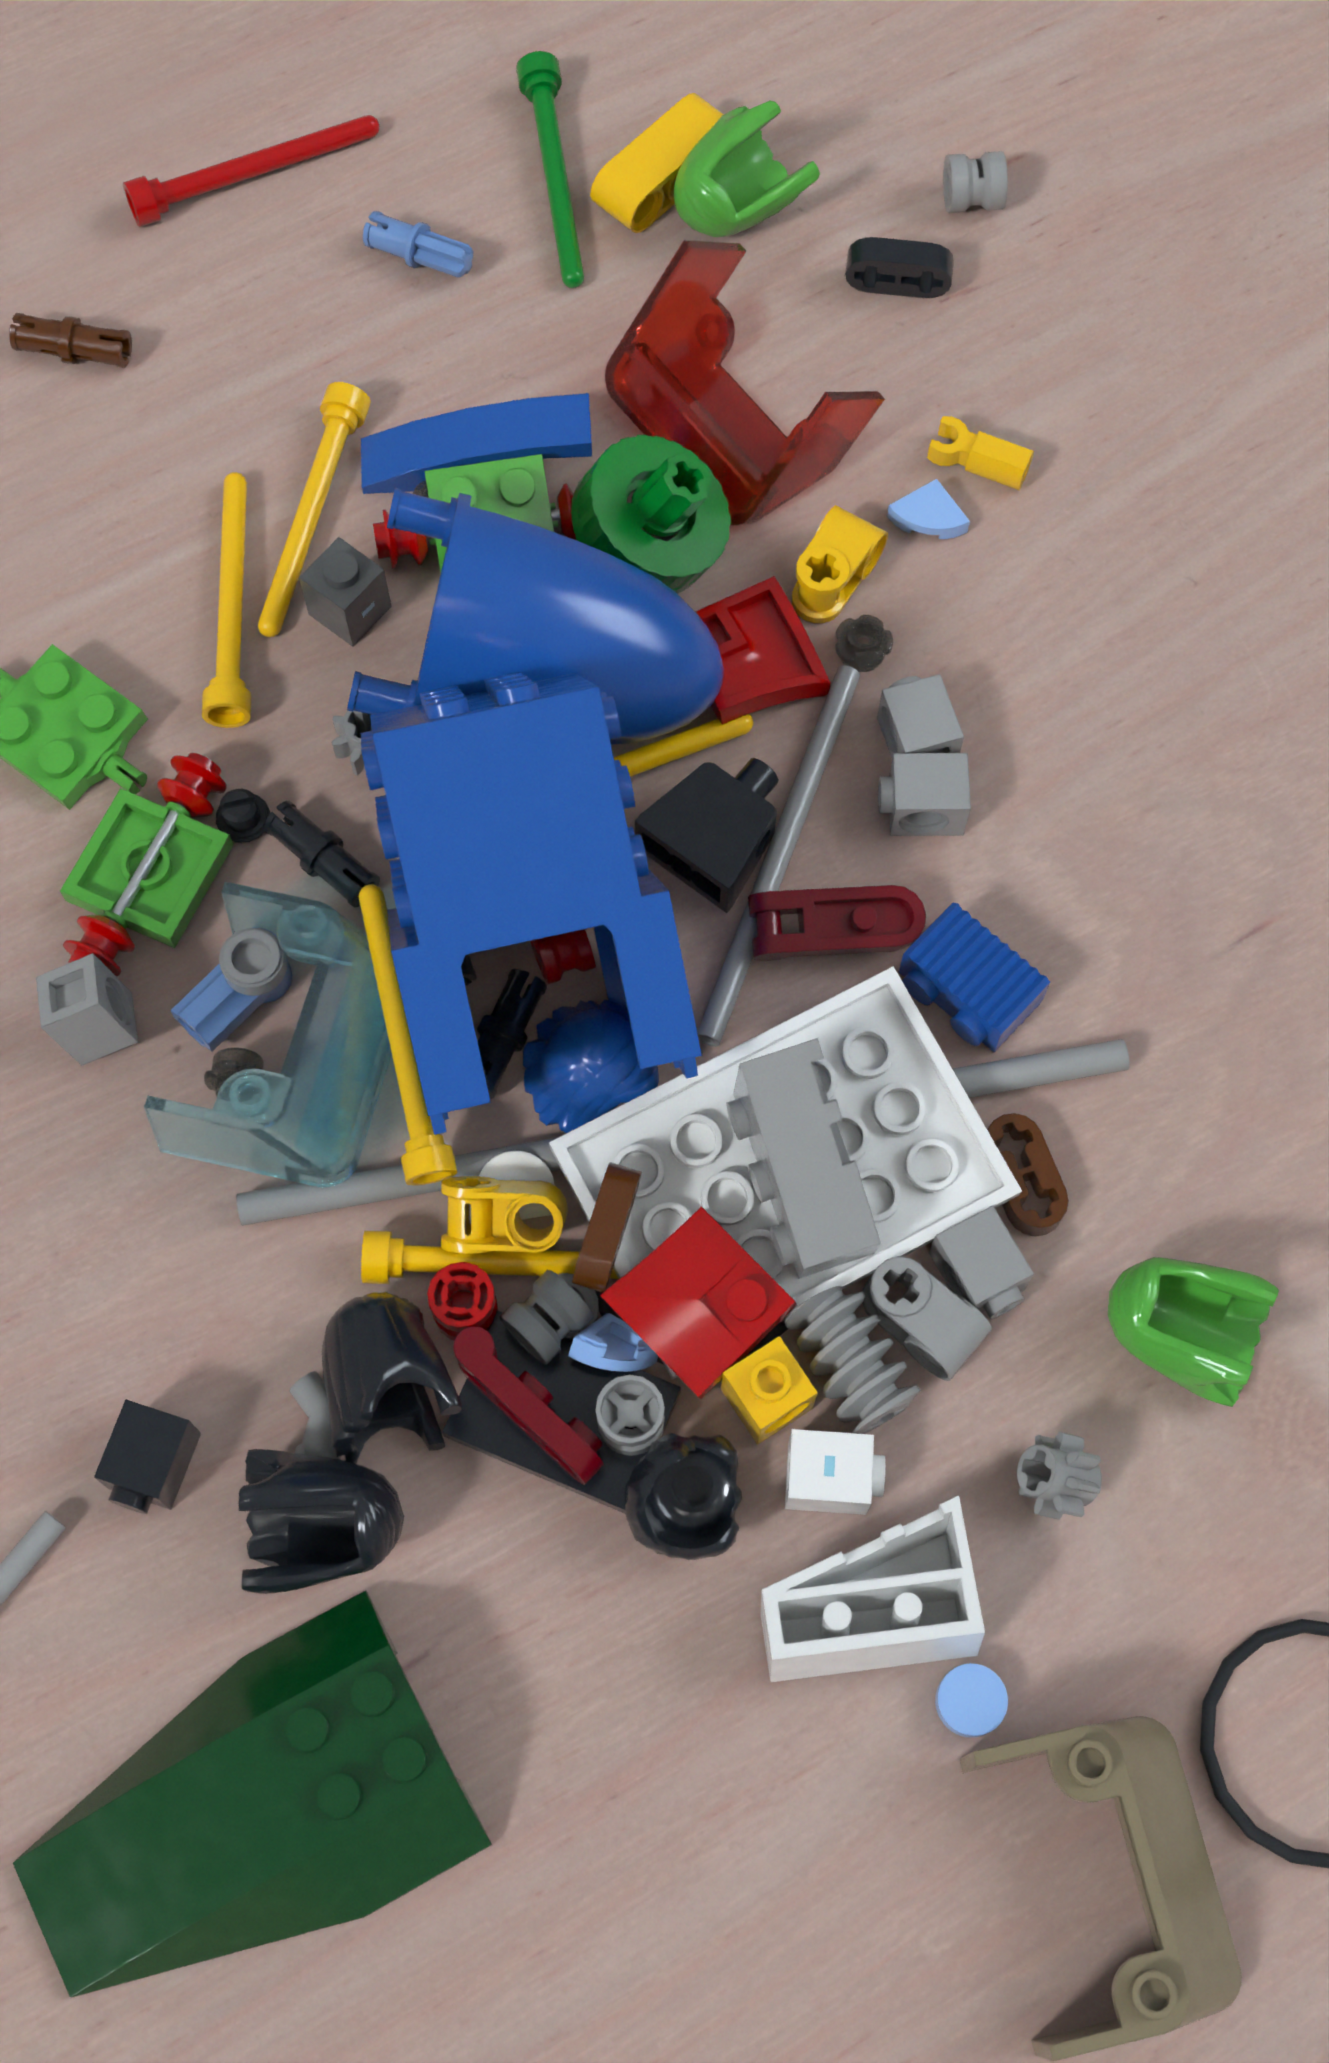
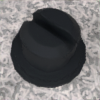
(242, 815)

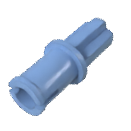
(417, 245)

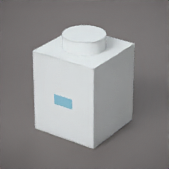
(832, 1472)

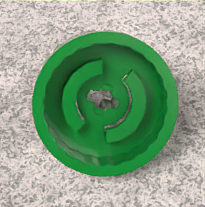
(669, 497)

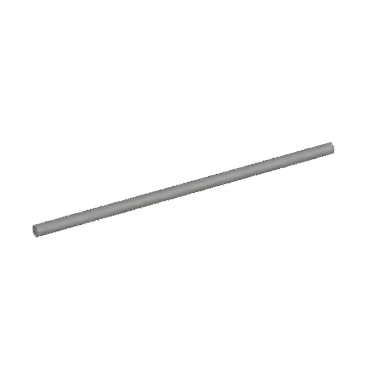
(390, 1181)

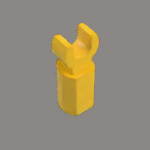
(980, 454)

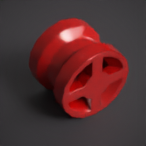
(563, 953)

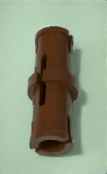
(70, 340)

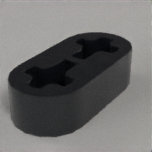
(899, 267)

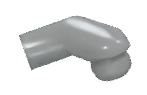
(311, 1397)

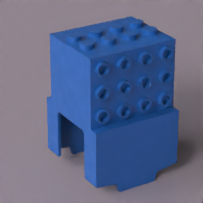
(511, 838)

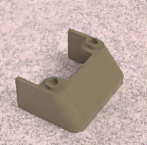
(1194, 1955)

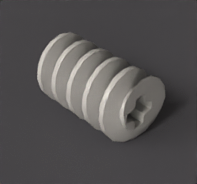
(850, 1358)

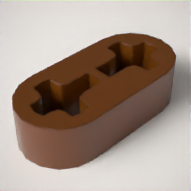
(1038, 1169)
(606, 1227)

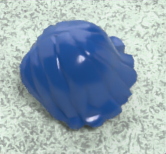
(584, 1064)

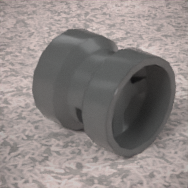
(556, 1308)

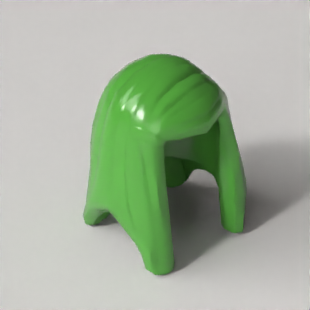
(731, 175)
(1192, 1322)

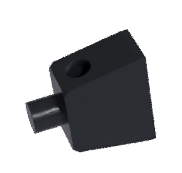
(712, 829)

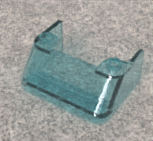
(319, 1109)

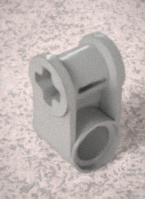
(929, 1318)

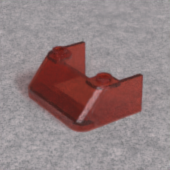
(675, 388)

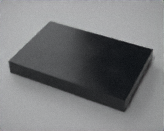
(575, 1394)

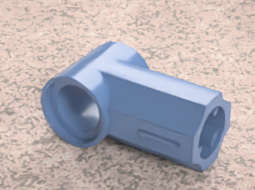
(216, 1009)

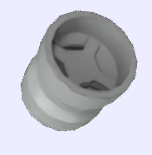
(975, 181)
(630, 1403)

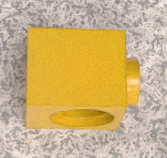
(768, 1390)

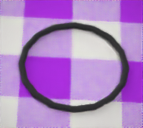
(1207, 1738)

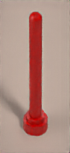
(151, 198)

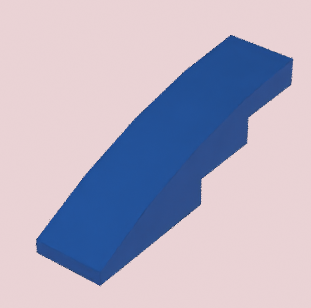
(476, 435)

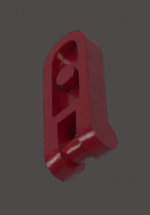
(836, 921)
(526, 1404)

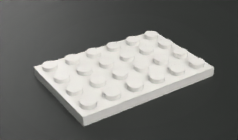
(903, 1123)

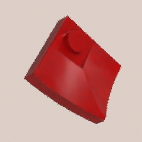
(762, 652)
(699, 1302)

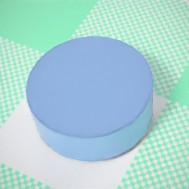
(971, 1700)

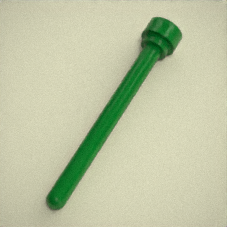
(539, 81)

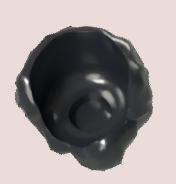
(685, 1497)

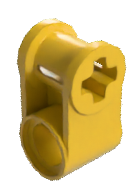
(835, 564)
(496, 1215)

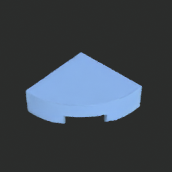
(929, 512)
(612, 1346)

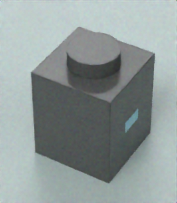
(345, 591)

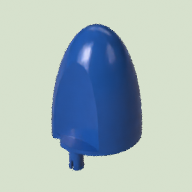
(550, 609)

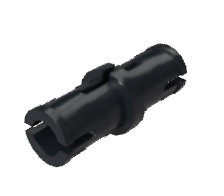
(320, 852)
(505, 1027)

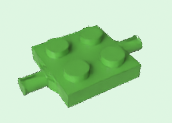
(67, 728)

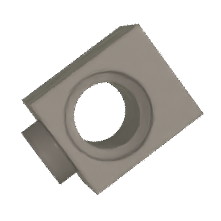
(919, 717)
(926, 794)
(86, 1009)
(982, 1263)

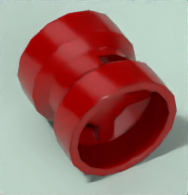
(466, 1308)

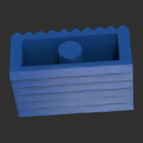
(972, 978)

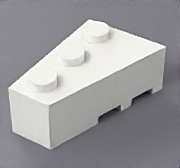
(878, 1605)

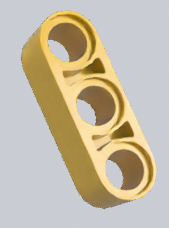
(641, 178)

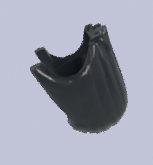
(377, 1373)
(314, 1519)

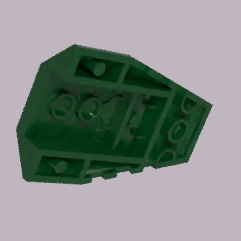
(256, 1813)

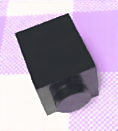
(146, 1457)

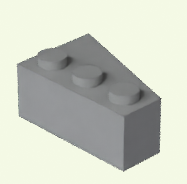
(802, 1161)

